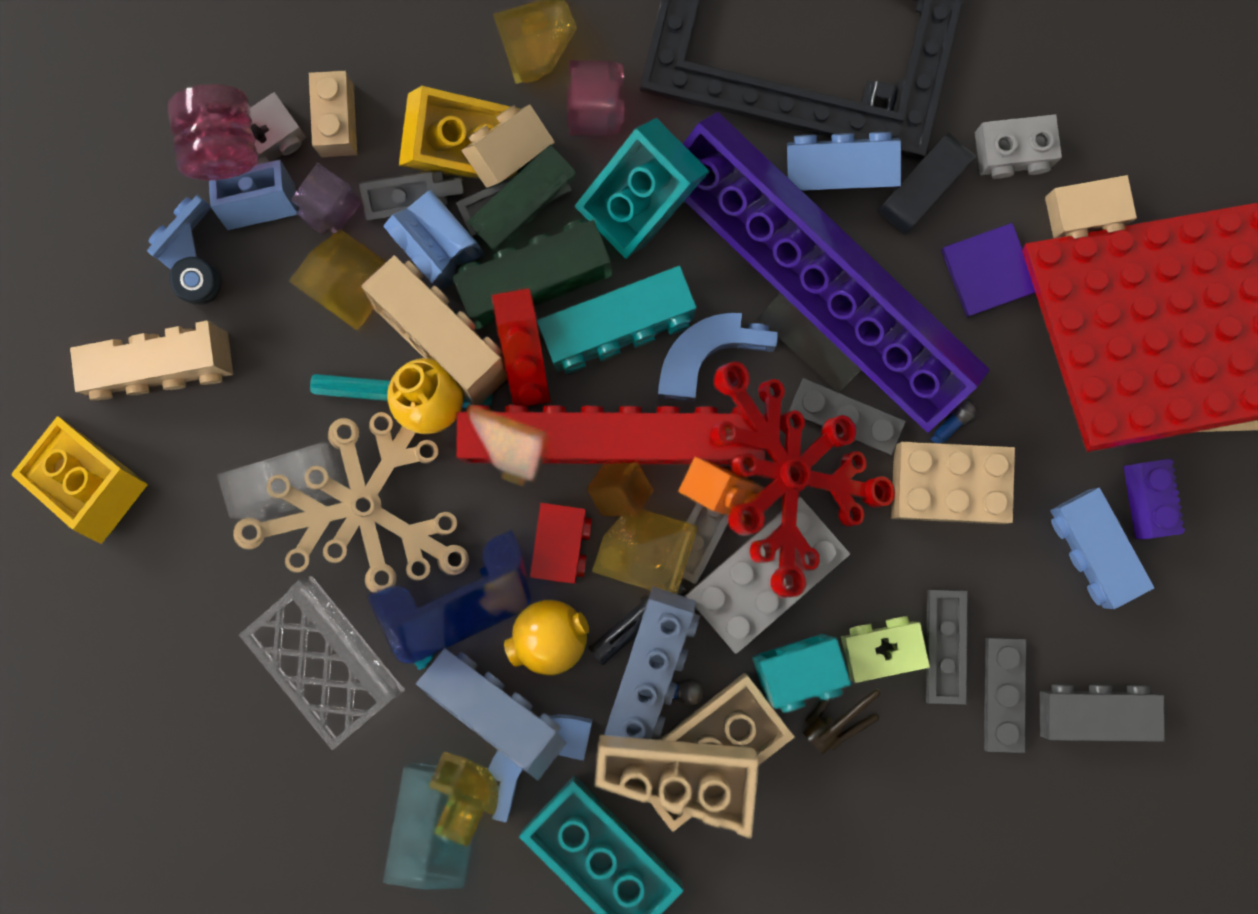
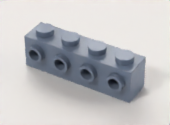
(651, 666)
(492, 713)

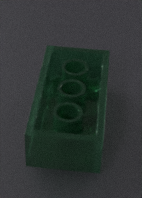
(547, 266)

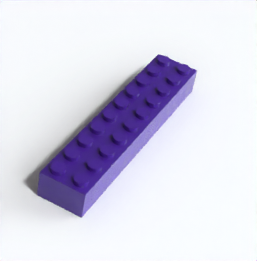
(829, 276)

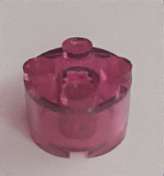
(593, 98)

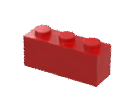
(521, 347)

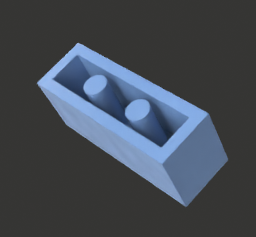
(844, 161)
(1100, 549)

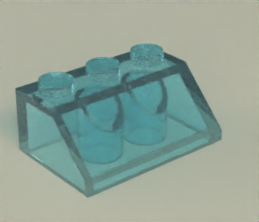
(415, 853)

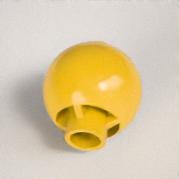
(424, 396)
(547, 638)

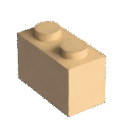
(332, 114)
(508, 145)
(1091, 207)

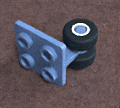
(174, 246)

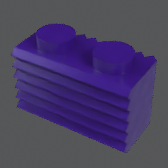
(1153, 499)

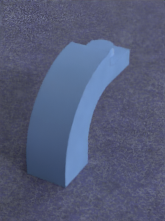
(700, 341)
(574, 732)

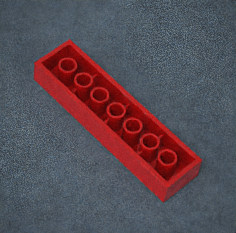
(616, 437)

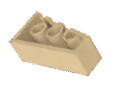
(152, 361)
(683, 777)

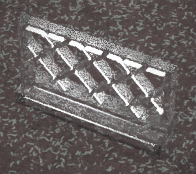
(343, 639)

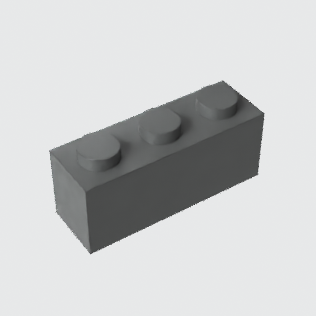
(1101, 714)

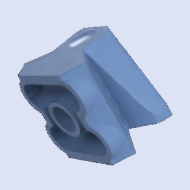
(433, 239)

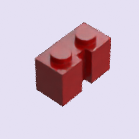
(559, 543)

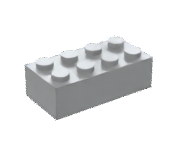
(738, 592)

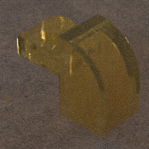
(470, 793)

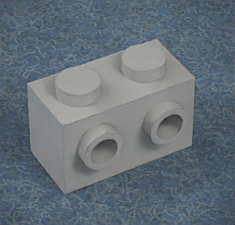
(1018, 146)

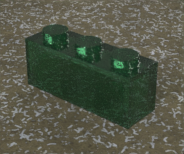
(522, 199)

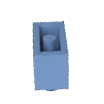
(254, 196)

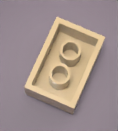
(953, 483)

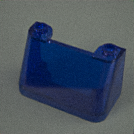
(425, 630)

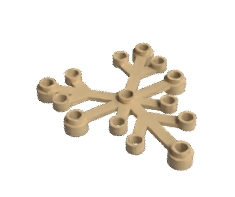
(317, 516)

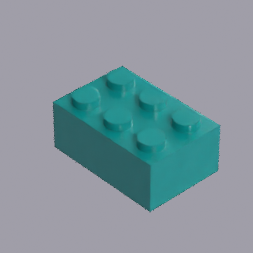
(641, 187)
(801, 671)

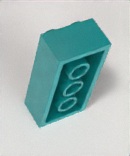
(617, 320)
(599, 855)

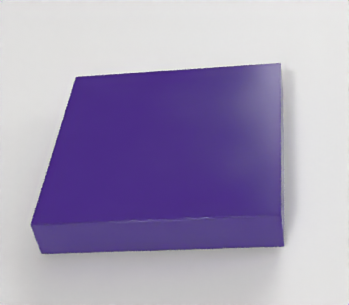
(988, 270)

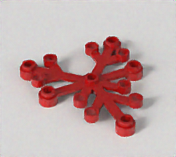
(765, 436)

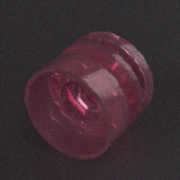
(212, 132)

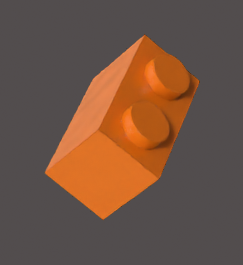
(717, 486)

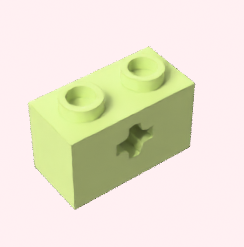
(867, 664)

